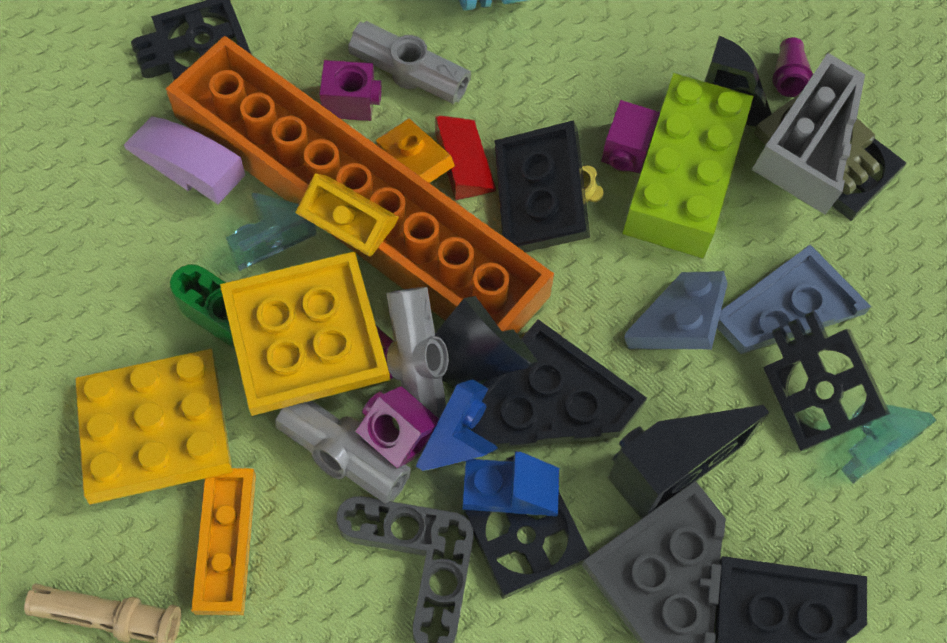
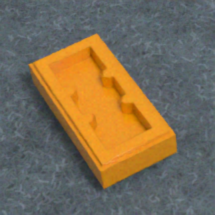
(416, 150)

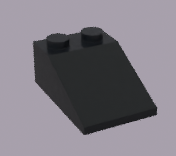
(677, 452)

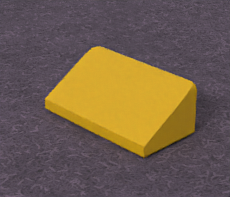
(346, 214)

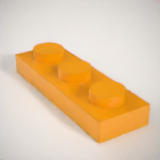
(224, 543)

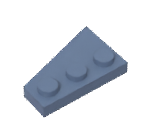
(786, 294)

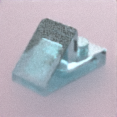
(275, 232)
(885, 439)

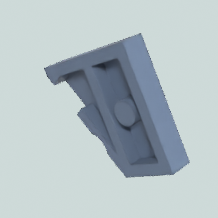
(682, 315)

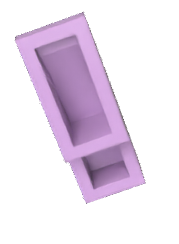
(187, 157)

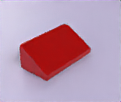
(471, 170)

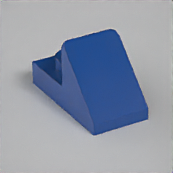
(451, 438)
(512, 487)

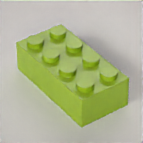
(688, 166)

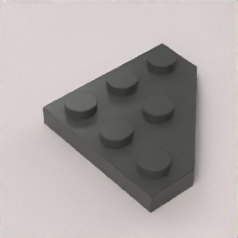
(666, 570)

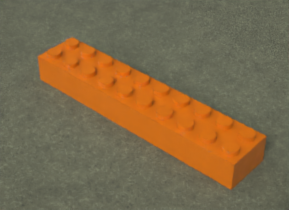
(291, 137)

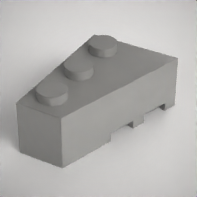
(814, 138)

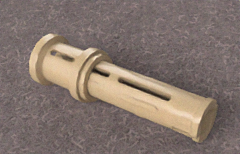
(124, 619)

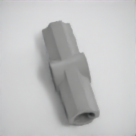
(409, 62)
(416, 353)
(342, 450)

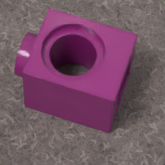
(343, 76)
(629, 137)
(414, 422)

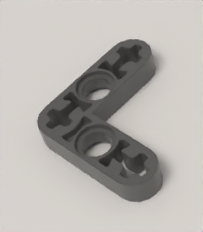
(424, 543)

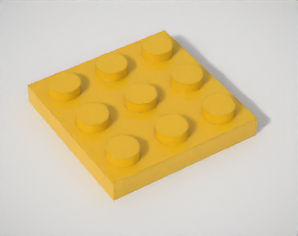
(304, 333)
(151, 426)

